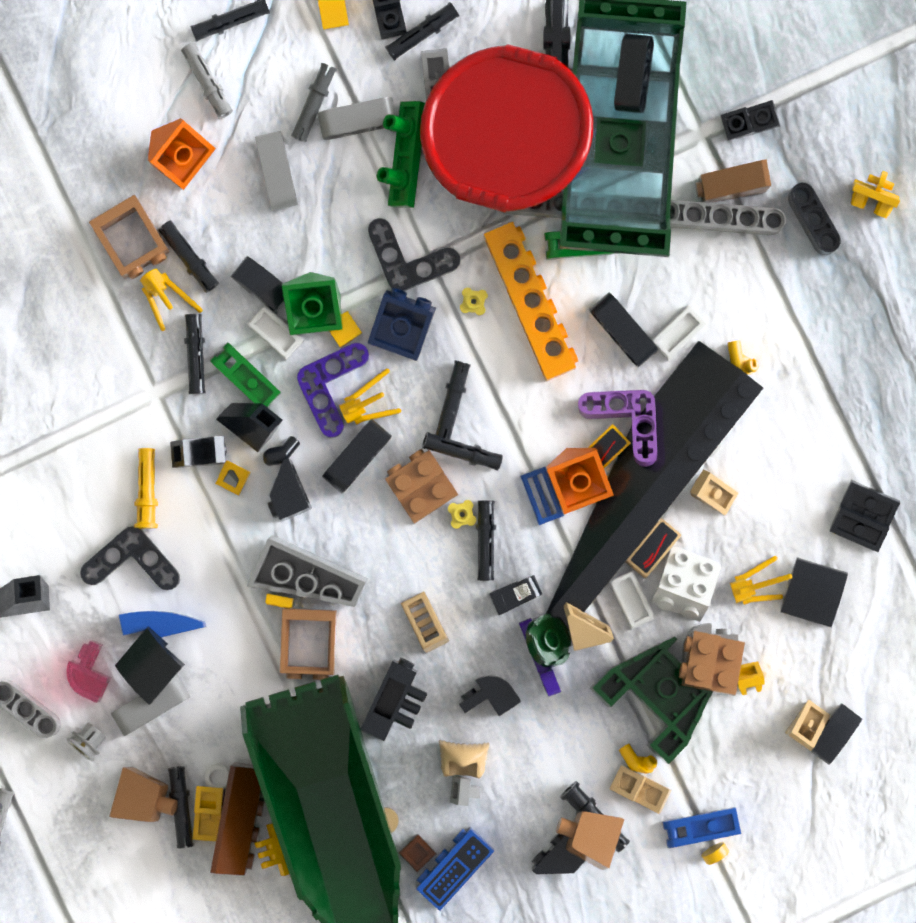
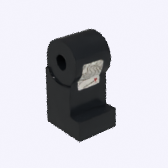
(515, 594)

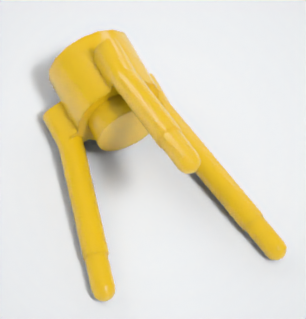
(154, 284)
(353, 409)
(744, 589)

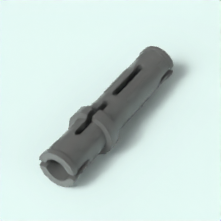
(318, 91)

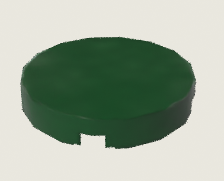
(548, 641)

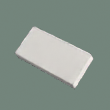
(275, 332)
(678, 332)
(632, 599)

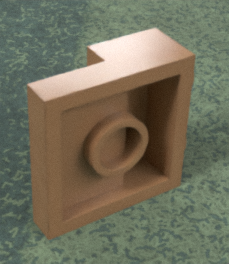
(420, 485)
(712, 663)

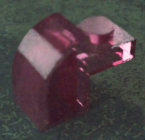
(83, 678)

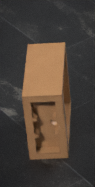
(117, 214)
(296, 672)

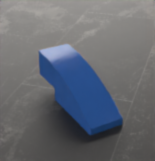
(159, 621)

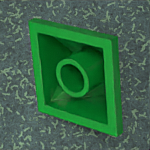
(312, 304)

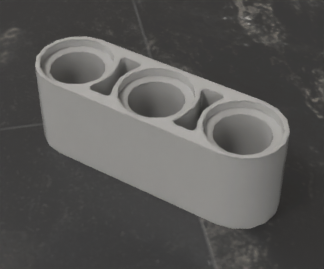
(355, 118)
(276, 170)
(39, 711)
(138, 712)

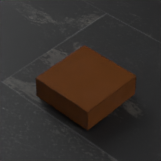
(417, 853)

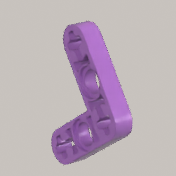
(630, 409)

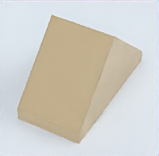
(586, 630)
(808, 725)

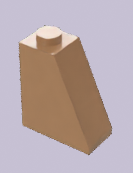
(734, 182)

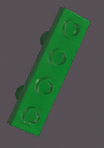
(406, 157)

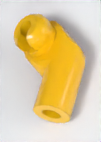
(741, 361)
(637, 763)

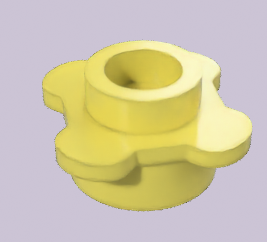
(478, 307)
(455, 510)

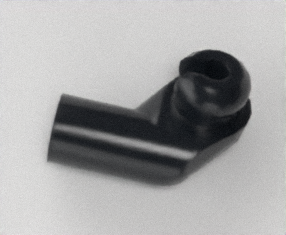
(276, 455)

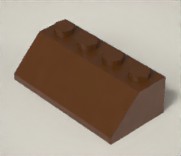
(238, 822)

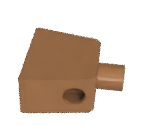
(141, 797)
(592, 837)

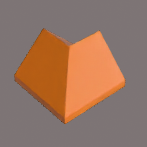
(178, 151)
(578, 478)

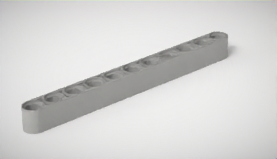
(680, 218)

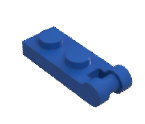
(702, 827)

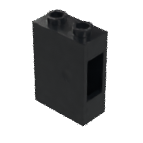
(392, 698)

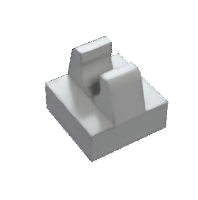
(462, 791)

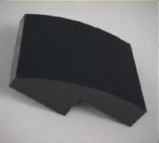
(864, 515)
(814, 592)
(149, 665)

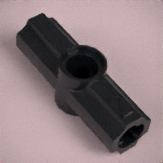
(557, 32)

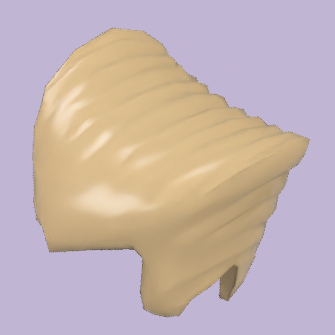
(463, 758)

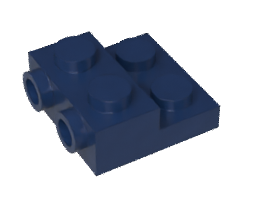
(402, 323)

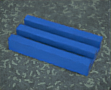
(533, 474)

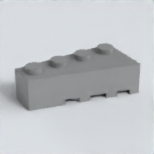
(304, 574)

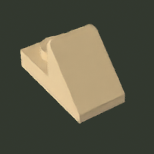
(713, 492)

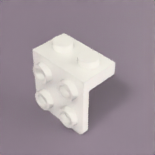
(686, 584)

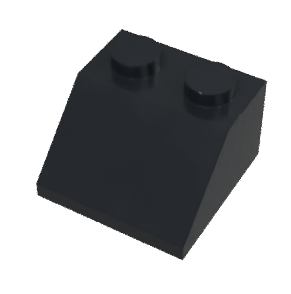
(288, 494)

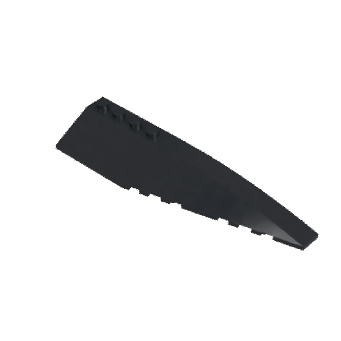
(692, 419)

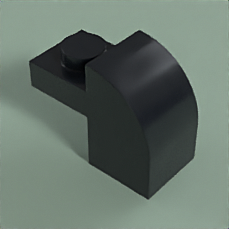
(198, 452)
(496, 690)

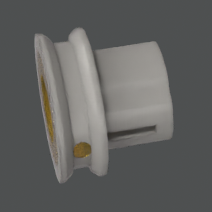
(84, 747)

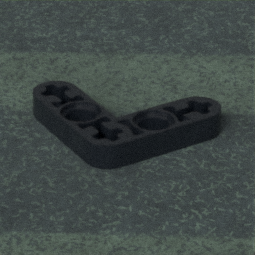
(409, 268)
(137, 552)

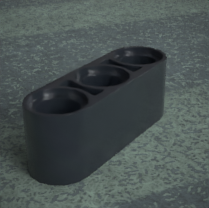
(634, 73)
(814, 205)
(623, 329)
(356, 456)

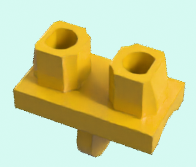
(863, 191)

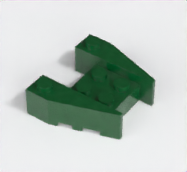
(656, 683)

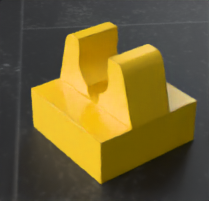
(750, 676)

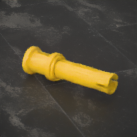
(146, 497)

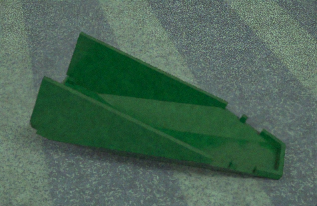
(324, 802)

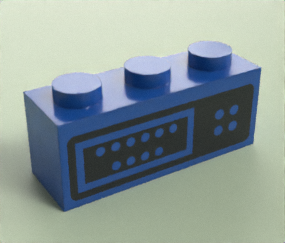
(454, 868)

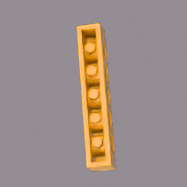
(496, 242)

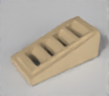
(435, 642)

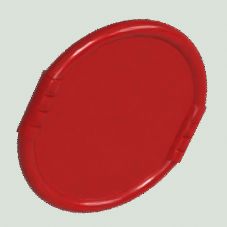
(506, 128)

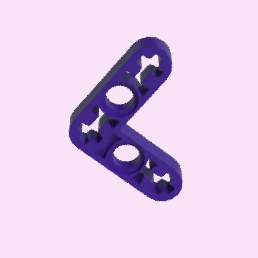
(323, 378)
(546, 674)

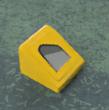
(233, 477)

